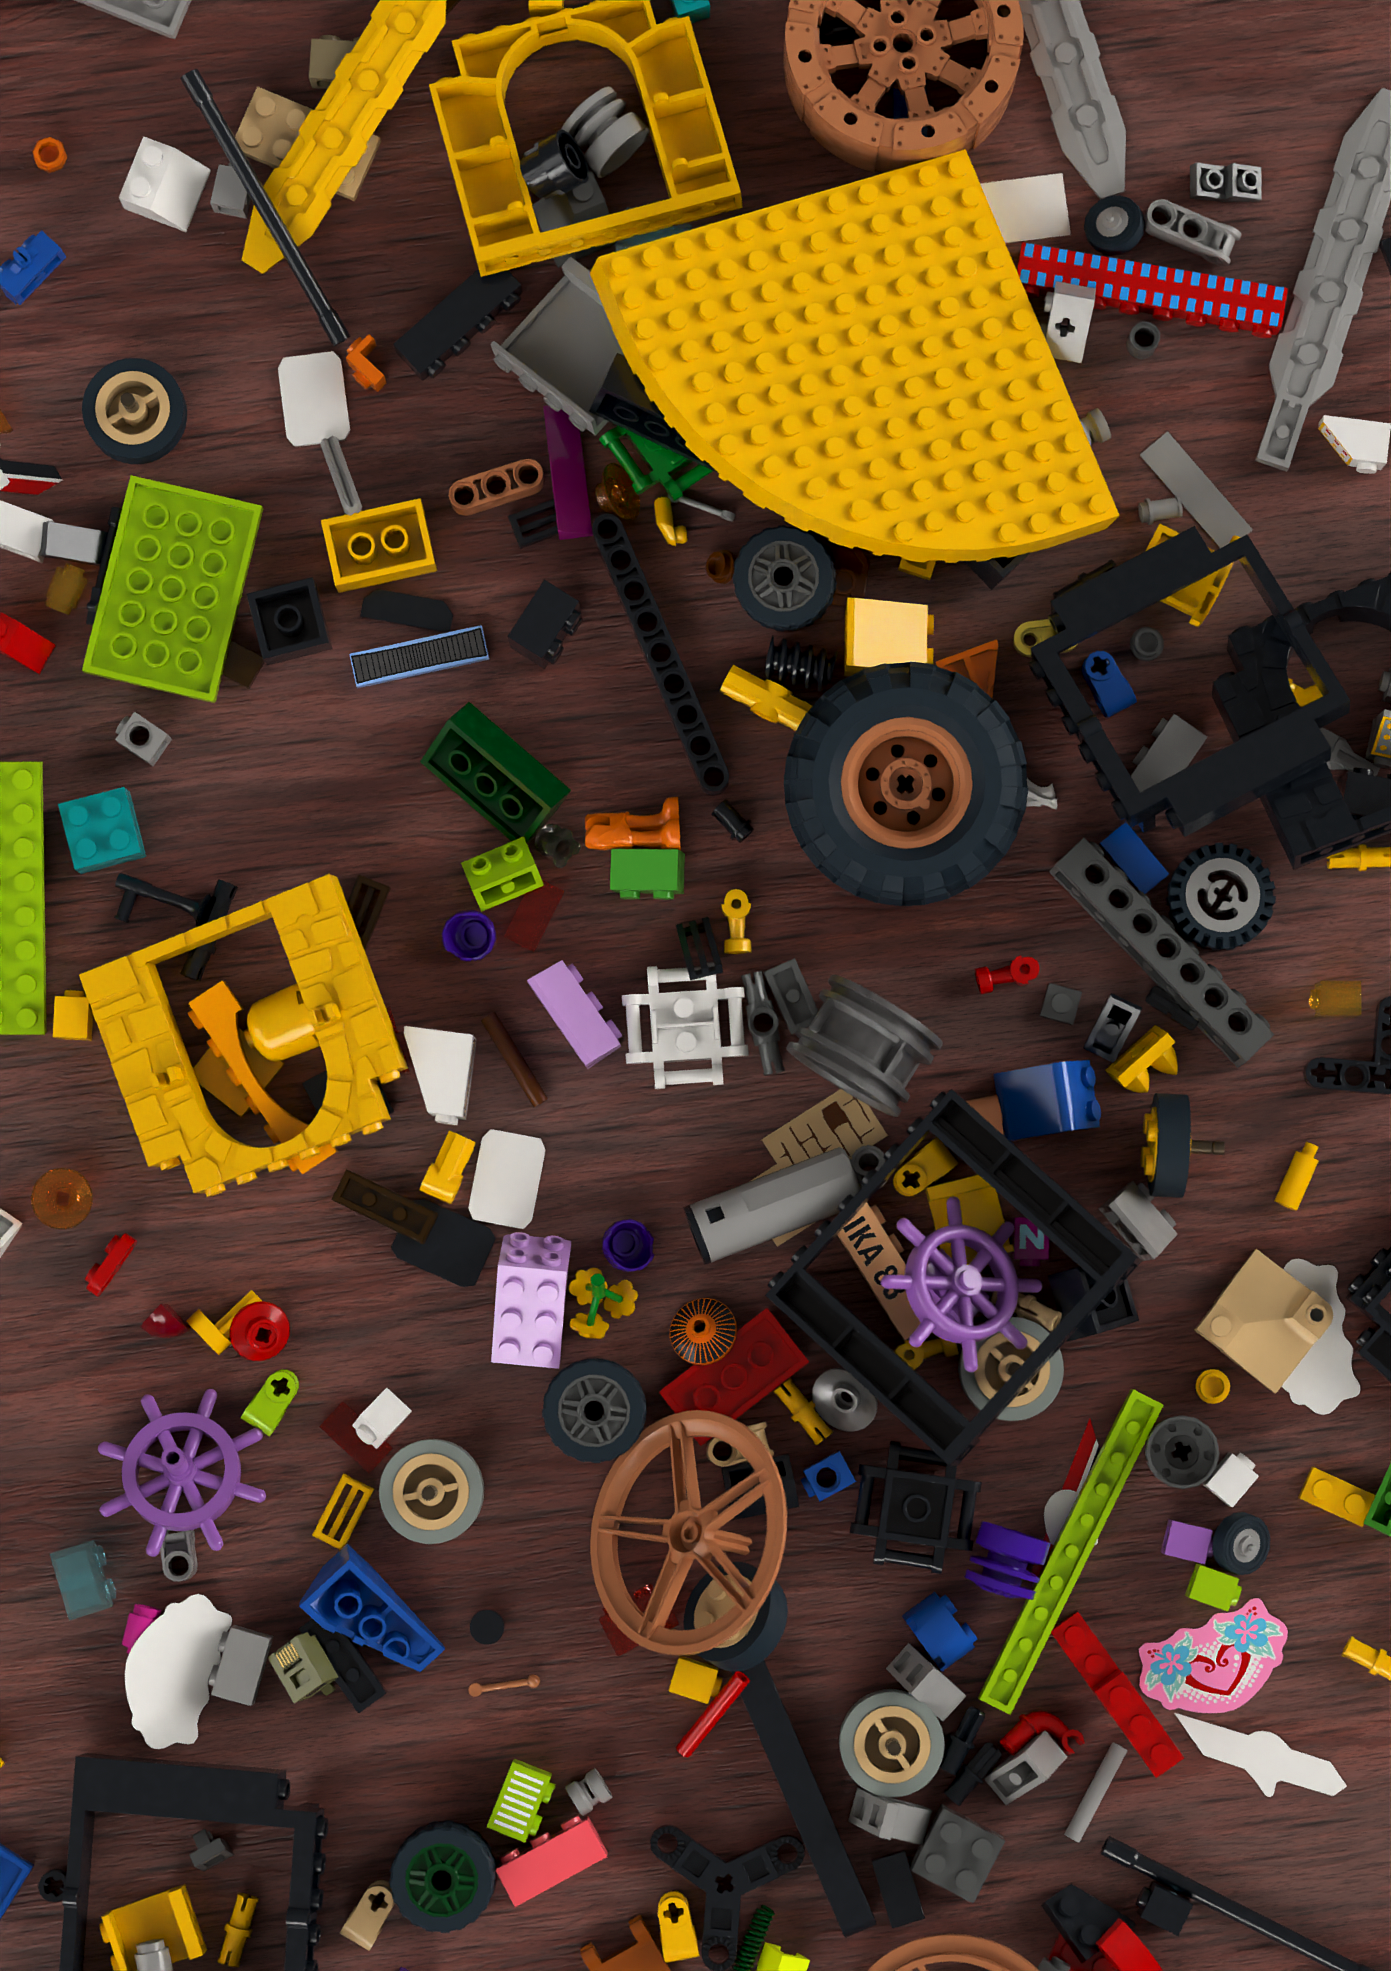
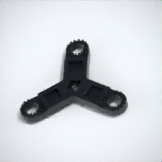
(747, 1873)

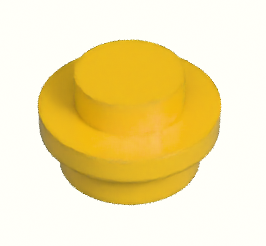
(1212, 1386)

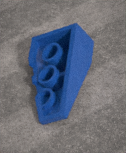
(362, 1606)

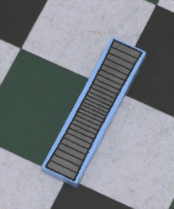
(419, 656)

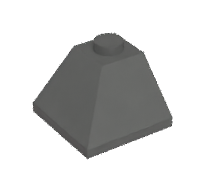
(570, 208)

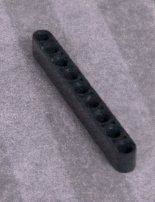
(657, 638)
(806, 1802)

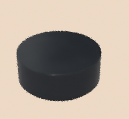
(487, 1626)

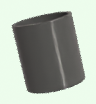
(1143, 328)

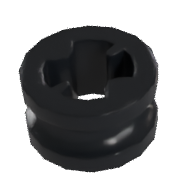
(52, 1896)

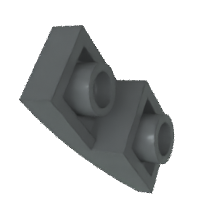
(1226, 183)

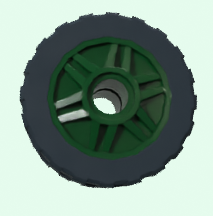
(435, 1903)

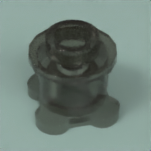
(557, 843)

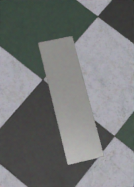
(1195, 490)

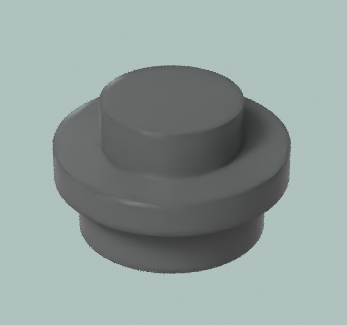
(1146, 644)

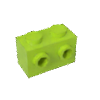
(502, 874)

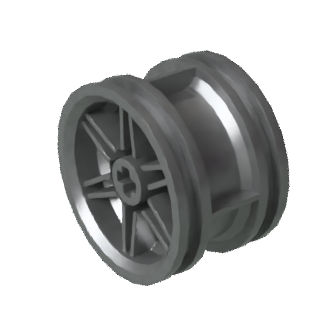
(864, 1045)

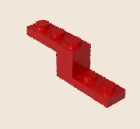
(1117, 1694)

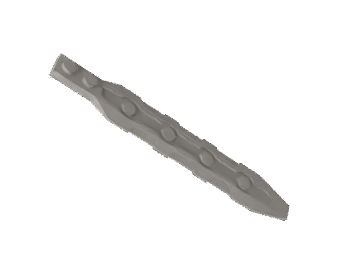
(1077, 92)
(1331, 280)

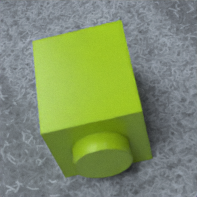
(1213, 1587)

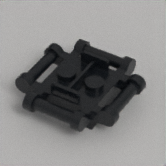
(915, 1509)

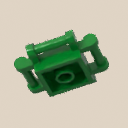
(659, 460)

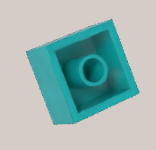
(102, 830)

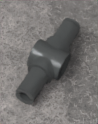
(766, 1041)

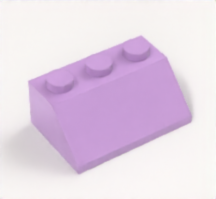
(575, 1013)

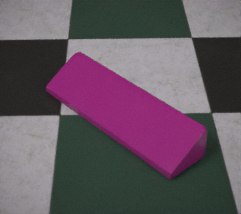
(567, 475)

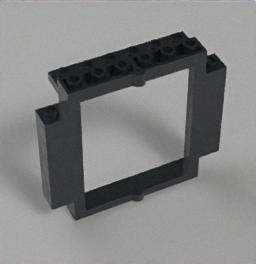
(1230, 775)

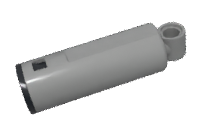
(778, 1202)

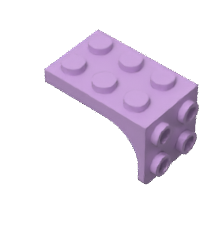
(530, 1300)

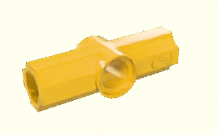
(765, 698)

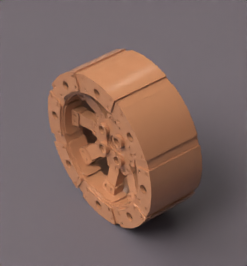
(897, 143)

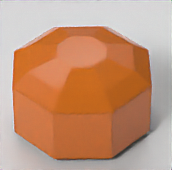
(49, 154)

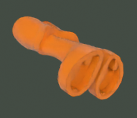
(624, 830)

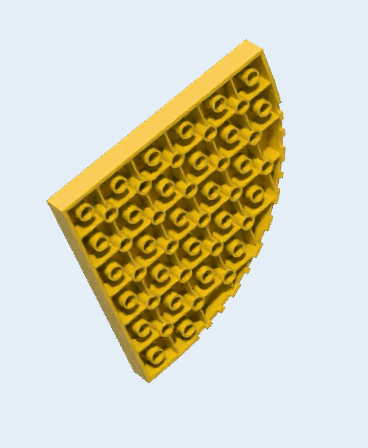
(865, 368)

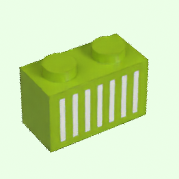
(520, 1800)

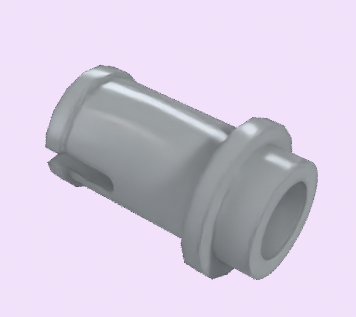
(1160, 509)

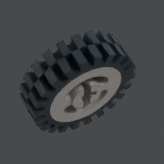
(1192, 877)

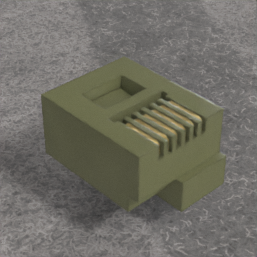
(303, 1668)

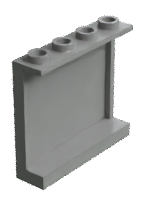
(564, 347)

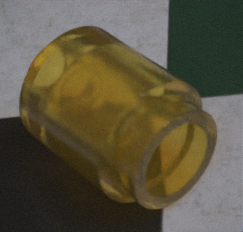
(65, 588)

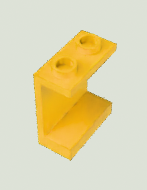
(978, 1208)
(159, 1916)

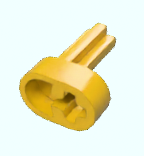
(217, 1334)

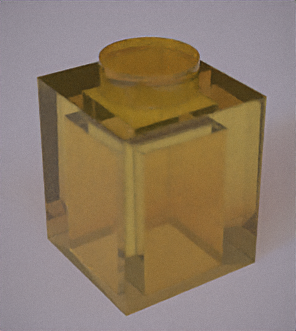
(1336, 999)

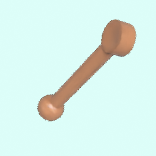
(476, 1689)

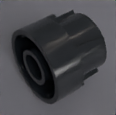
(554, 165)

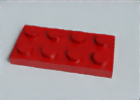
(750, 1371)

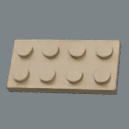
(274, 125)

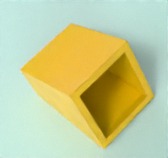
(885, 633)

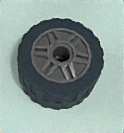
(777, 552)
(566, 1414)

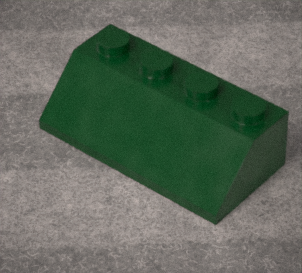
(494, 774)

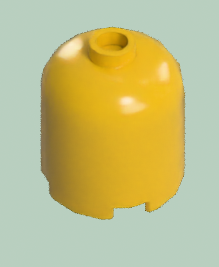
(280, 1025)

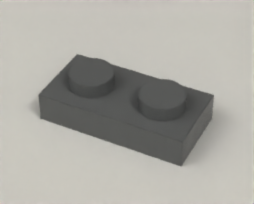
(792, 995)

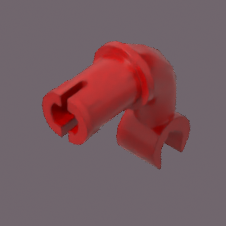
(1035, 1723)

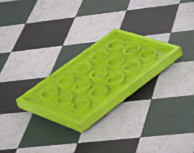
(172, 589)

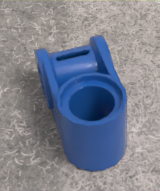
(1111, 689)

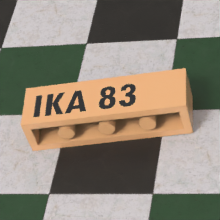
(879, 1256)

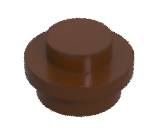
(721, 566)

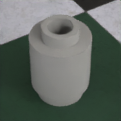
(153, 1956)

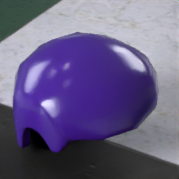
(469, 935)
(628, 1245)

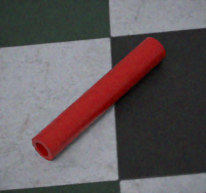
(712, 1714)

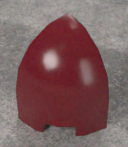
(164, 1323)

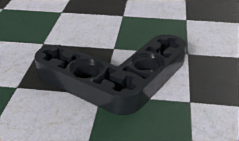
(1380, 1062)

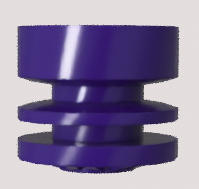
(1007, 1561)

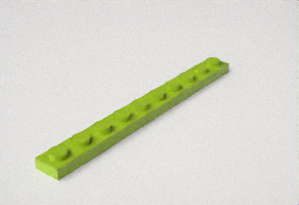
(1070, 1551)

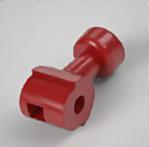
(1019, 971)

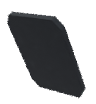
(453, 1248)

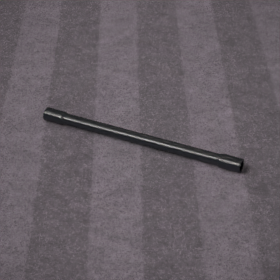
(204, 101)
(1131, 1858)

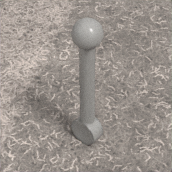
(727, 515)

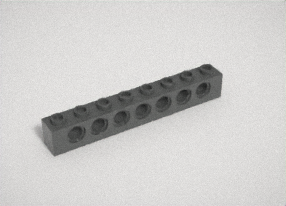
(1143, 950)

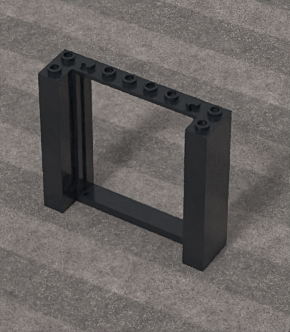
(878, 1365)

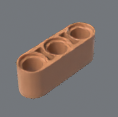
(485, 500)

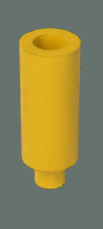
(1297, 1177)

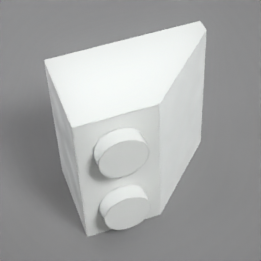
(164, 184)

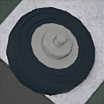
(1114, 225)
(1241, 1543)

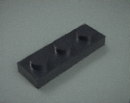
(353, 1672)

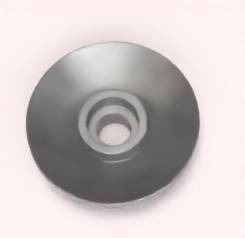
(837, 1407)

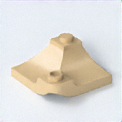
(1265, 1321)

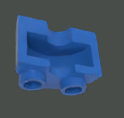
(939, 1631)

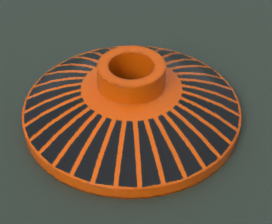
(709, 1344)

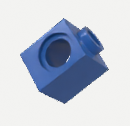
(843, 1476)

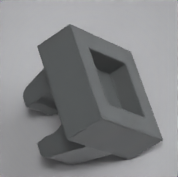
(209, 1851)

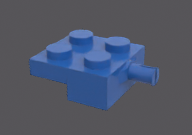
(30, 267)

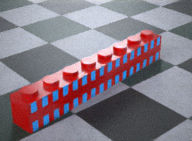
(1156, 290)

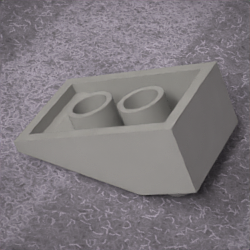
(1139, 1221)

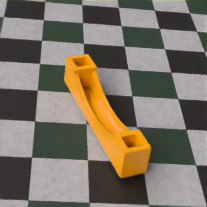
(218, 1014)

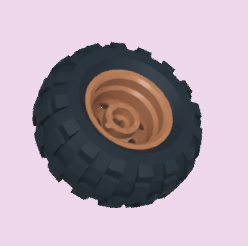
(926, 714)

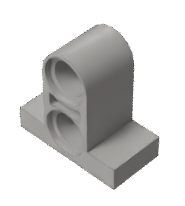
(925, 1682)
(889, 1817)

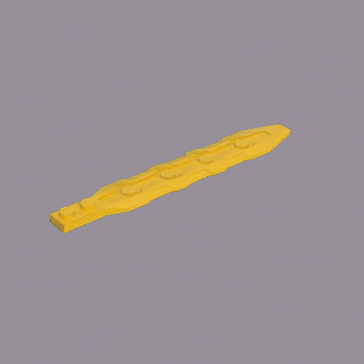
(343, 122)

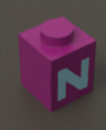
(1029, 1243)

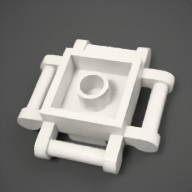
(684, 1027)

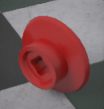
(246, 1326)

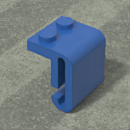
(1047, 1099)

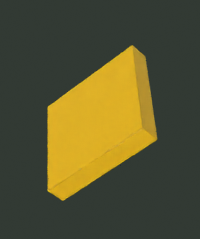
(213, 1076)

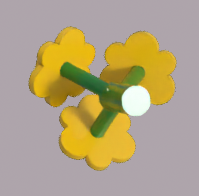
(592, 1288)

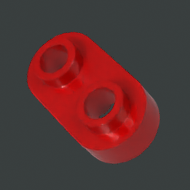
(101, 1275)

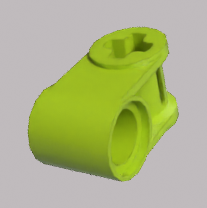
(268, 1405)

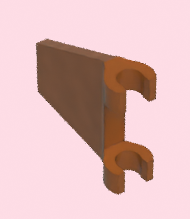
(637, 1956)

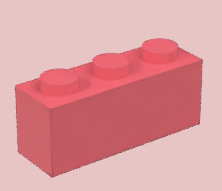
(550, 1859)

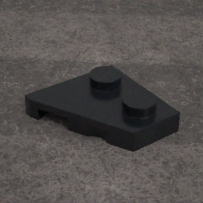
(1081, 1919)

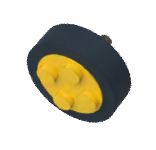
(1170, 1145)

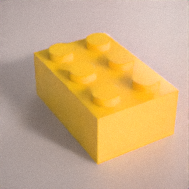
(379, 545)

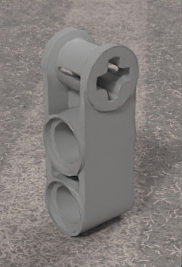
(1209, 232)

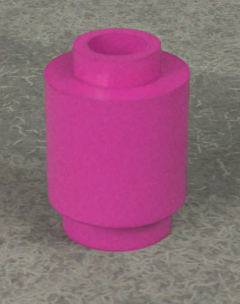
(138, 1622)

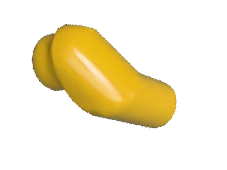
(664, 521)

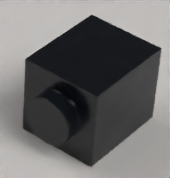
(1163, 1907)

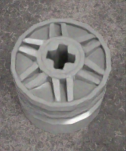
(608, 135)

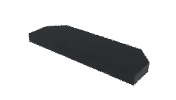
(407, 610)

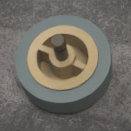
(1000, 1360)
(431, 1491)
(891, 1743)

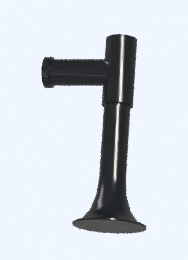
(135, 887)

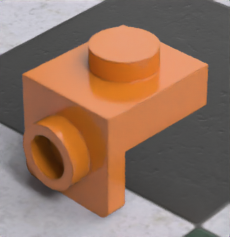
(365, 372)

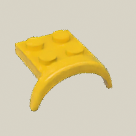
(1200, 596)

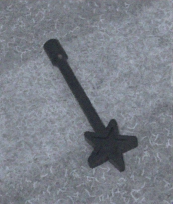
(92, 605)

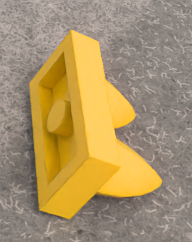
(1151, 1049)

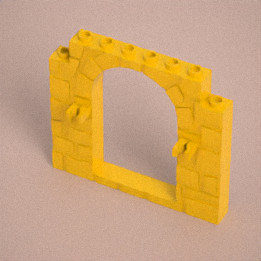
(676, 107)
(341, 1007)

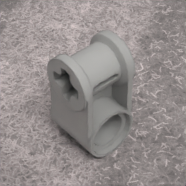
(179, 1545)

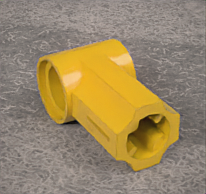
(445, 1175)

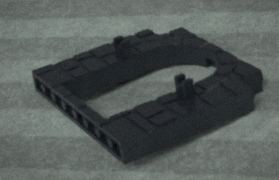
(1310, 809)

